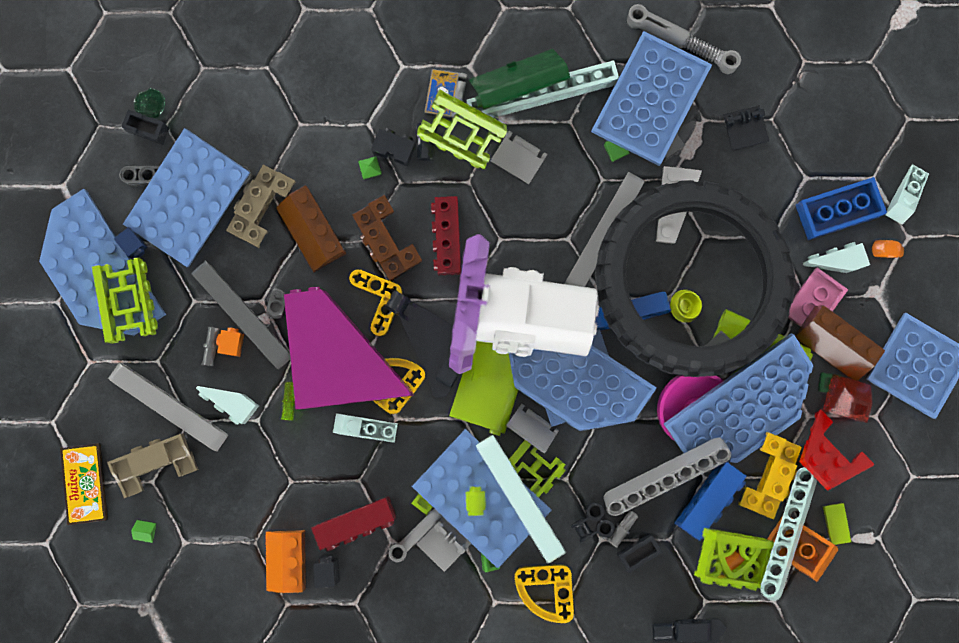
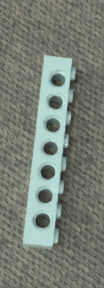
(580, 82)

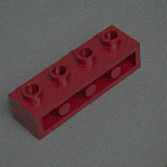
(447, 235)

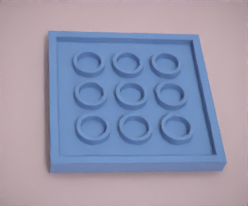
(918, 366)

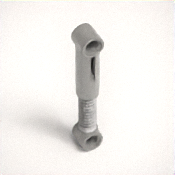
(681, 38)

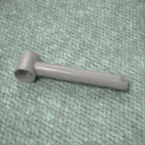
(424, 526)

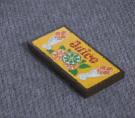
(84, 484)

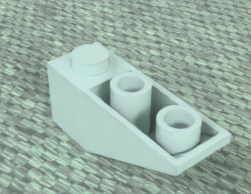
(907, 195)
(844, 260)
(235, 404)
(365, 428)

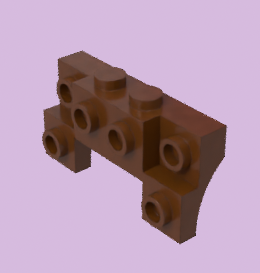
(377, 237)

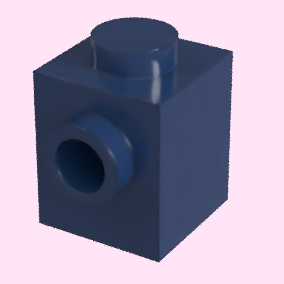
(131, 243)

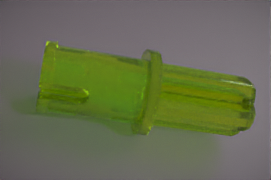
(288, 402)

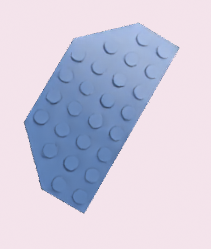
(73, 244)
(581, 389)
(749, 403)

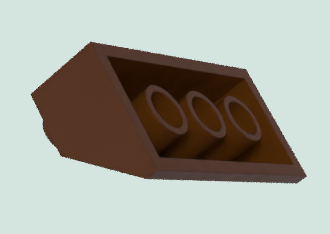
(310, 229)
(839, 343)

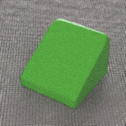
(614, 151)

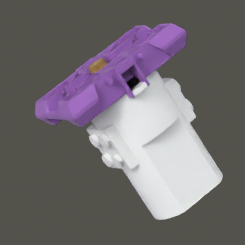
(518, 311)

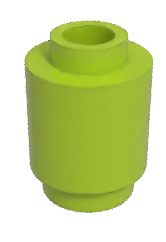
(475, 501)

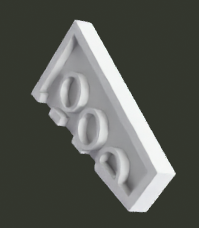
(669, 226)

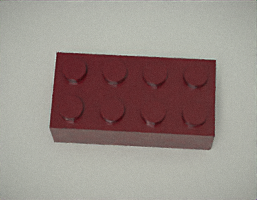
(356, 522)

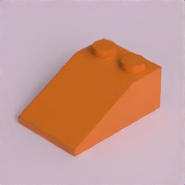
(812, 552)

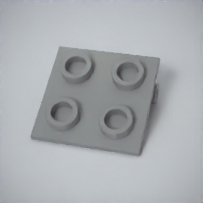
(443, 544)

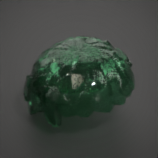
(150, 103)

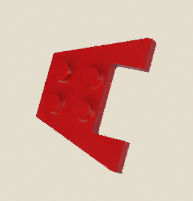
(825, 460)

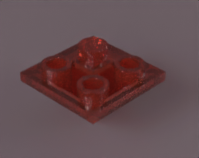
(848, 399)

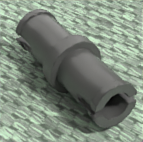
(210, 347)

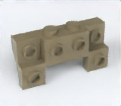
(255, 203)
(145, 460)

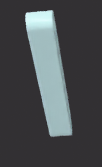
(520, 499)
(792, 542)

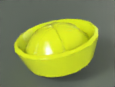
(685, 305)

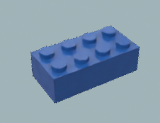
(841, 208)
(710, 500)

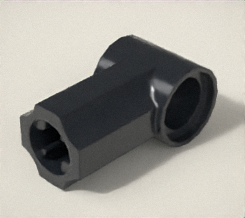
(425, 149)

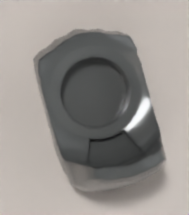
(276, 304)

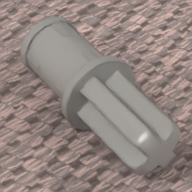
(623, 529)

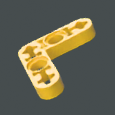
(385, 297)

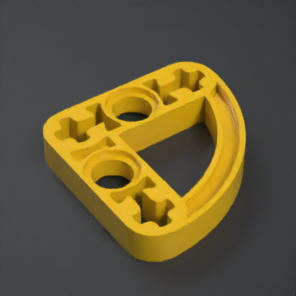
(412, 367)
(558, 584)

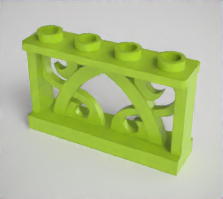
(758, 549)

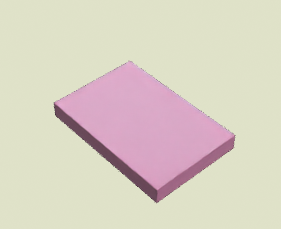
(816, 291)

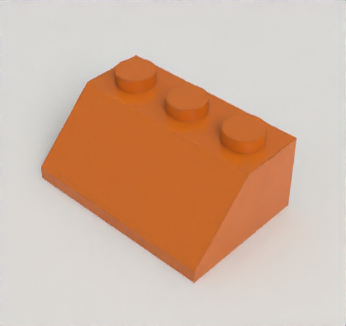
(285, 561)

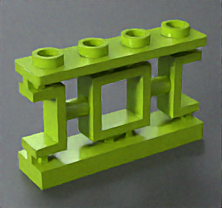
(468, 116)
(109, 304)
(536, 489)

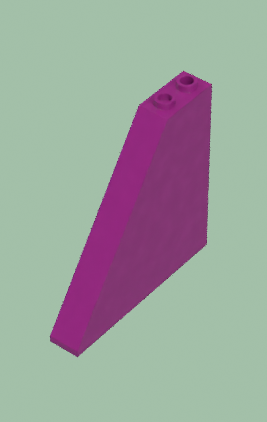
(332, 356)

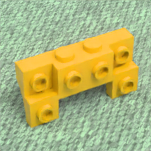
(775, 478)

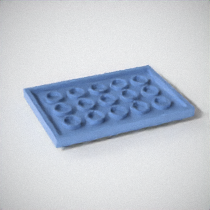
(651, 98)
(186, 197)
(445, 488)

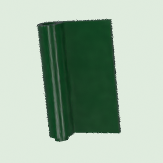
(519, 79)

